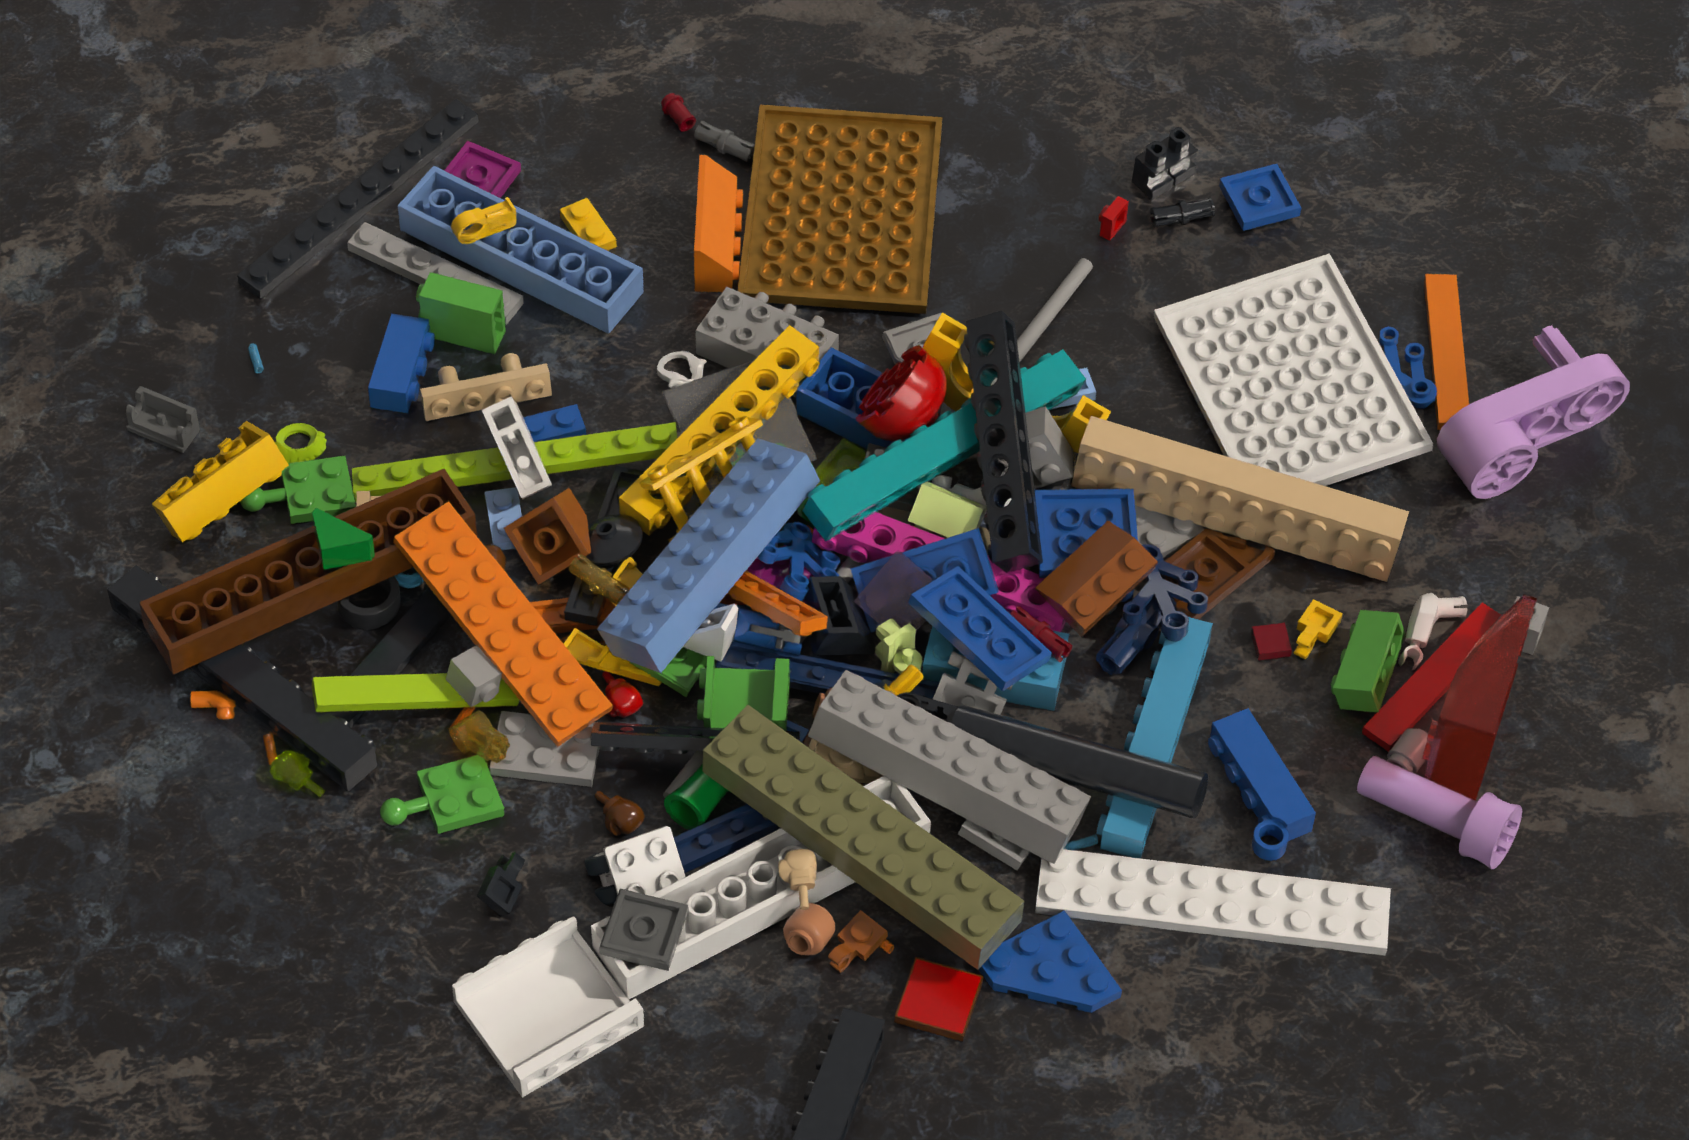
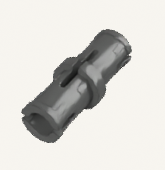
(725, 141)

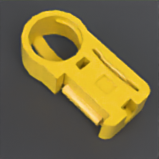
(485, 221)

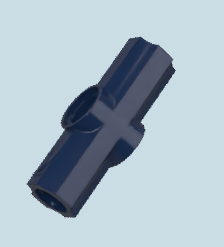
(1131, 639)

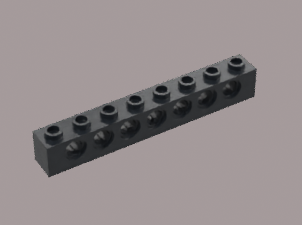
(1024, 545)

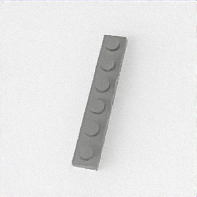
(418, 263)

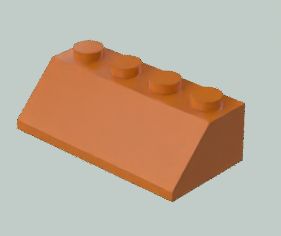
(716, 227)

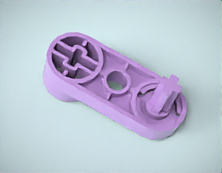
(1498, 437)

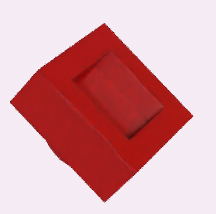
(1113, 218)

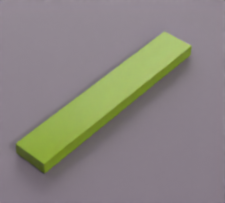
(395, 693)

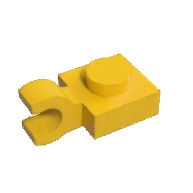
(1316, 624)

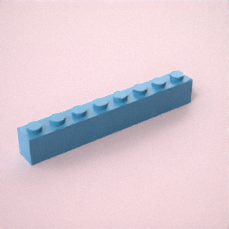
(1157, 731)

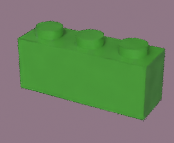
(1368, 661)

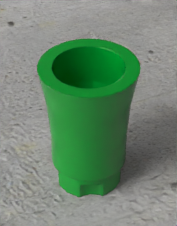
(694, 800)

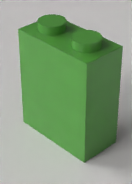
(462, 312)

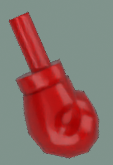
(622, 695)

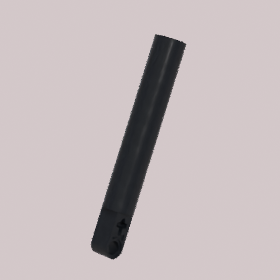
(1079, 759)

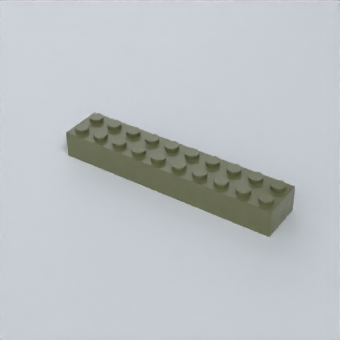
(863, 836)

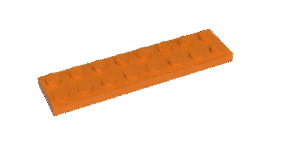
(503, 624)

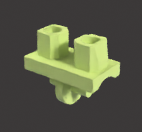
(897, 647)

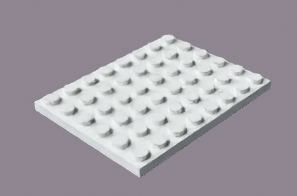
(1293, 375)

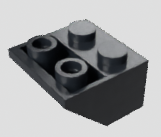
(846, 622)

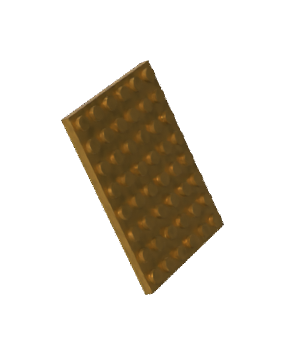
(841, 209)

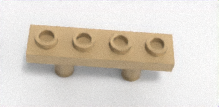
(475, 394)

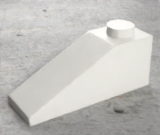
(517, 447)

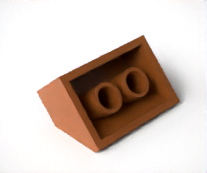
(1096, 577)

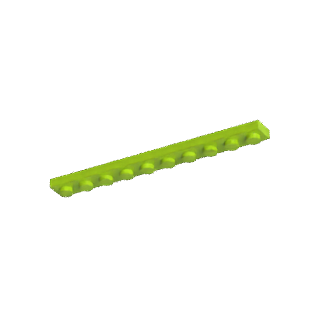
(489, 465)

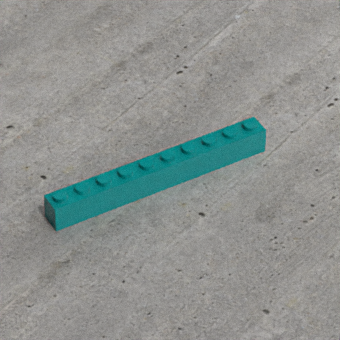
(928, 452)

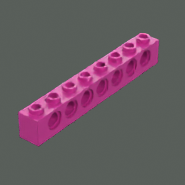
(895, 535)

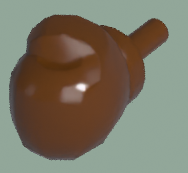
(621, 814)

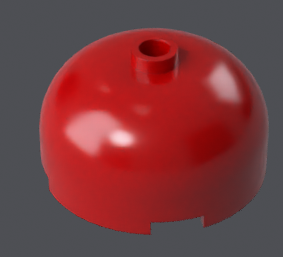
(904, 397)

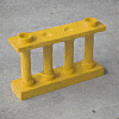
(661, 475)

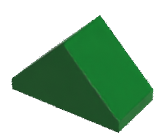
(340, 542)

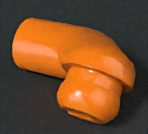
(214, 699)

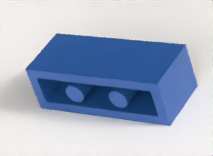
(400, 363)

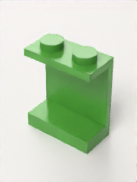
(733, 689)

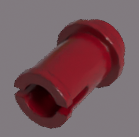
(674, 107)

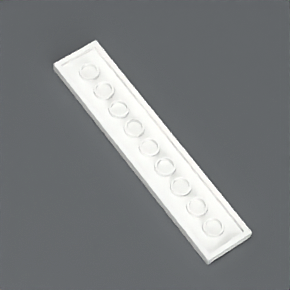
(1215, 901)

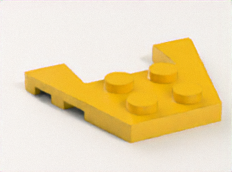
(593, 654)

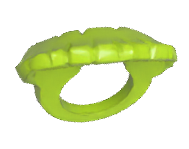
(314, 449)

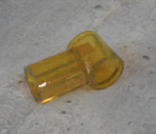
(479, 736)

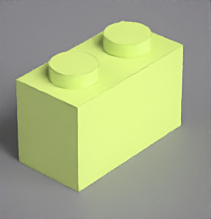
(945, 511)

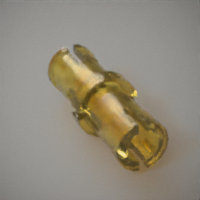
(598, 579)

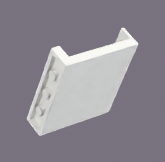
(546, 1007)

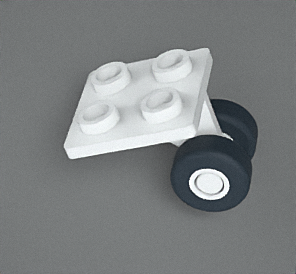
(637, 865)

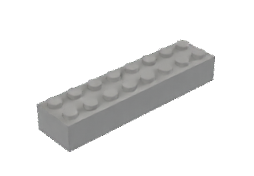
(949, 766)

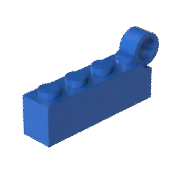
(1263, 782)

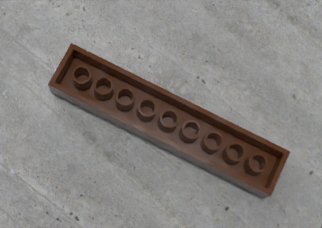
(288, 578)

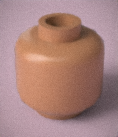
(809, 930)

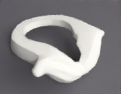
(675, 379)

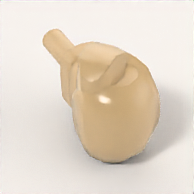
(799, 871)

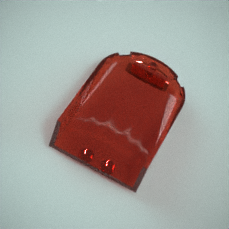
(1475, 703)

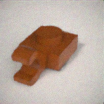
(859, 939)

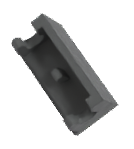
(162, 420)

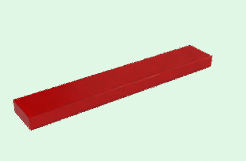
(1429, 681)

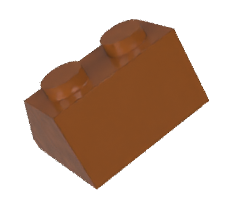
(551, 535)

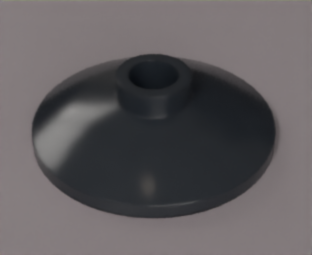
(613, 539)

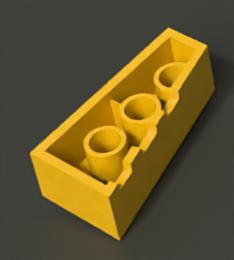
(220, 482)

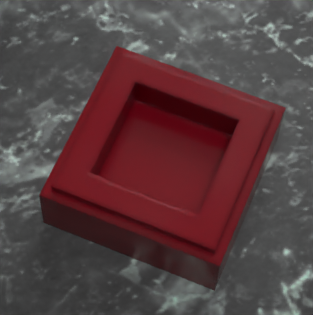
(1271, 641)

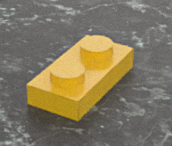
(587, 224)

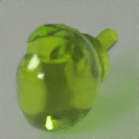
(294, 771)

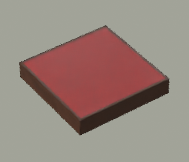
(938, 999)

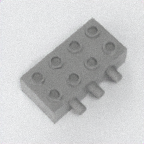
(744, 326)

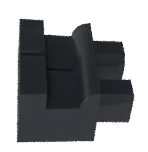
(1164, 164)

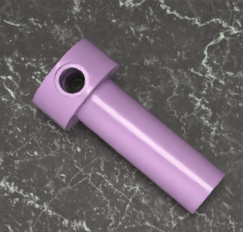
(1483, 826)

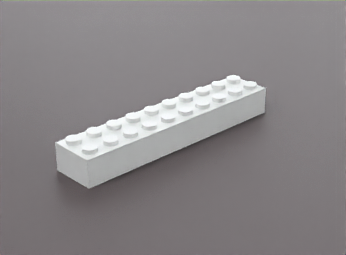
(741, 897)

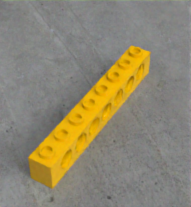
(788, 349)

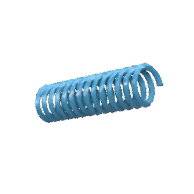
(255, 358)
(1080, 843)

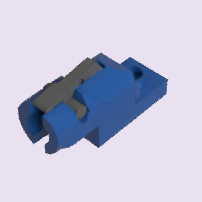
(760, 631)

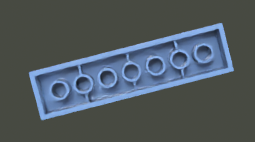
(528, 256)
(708, 555)

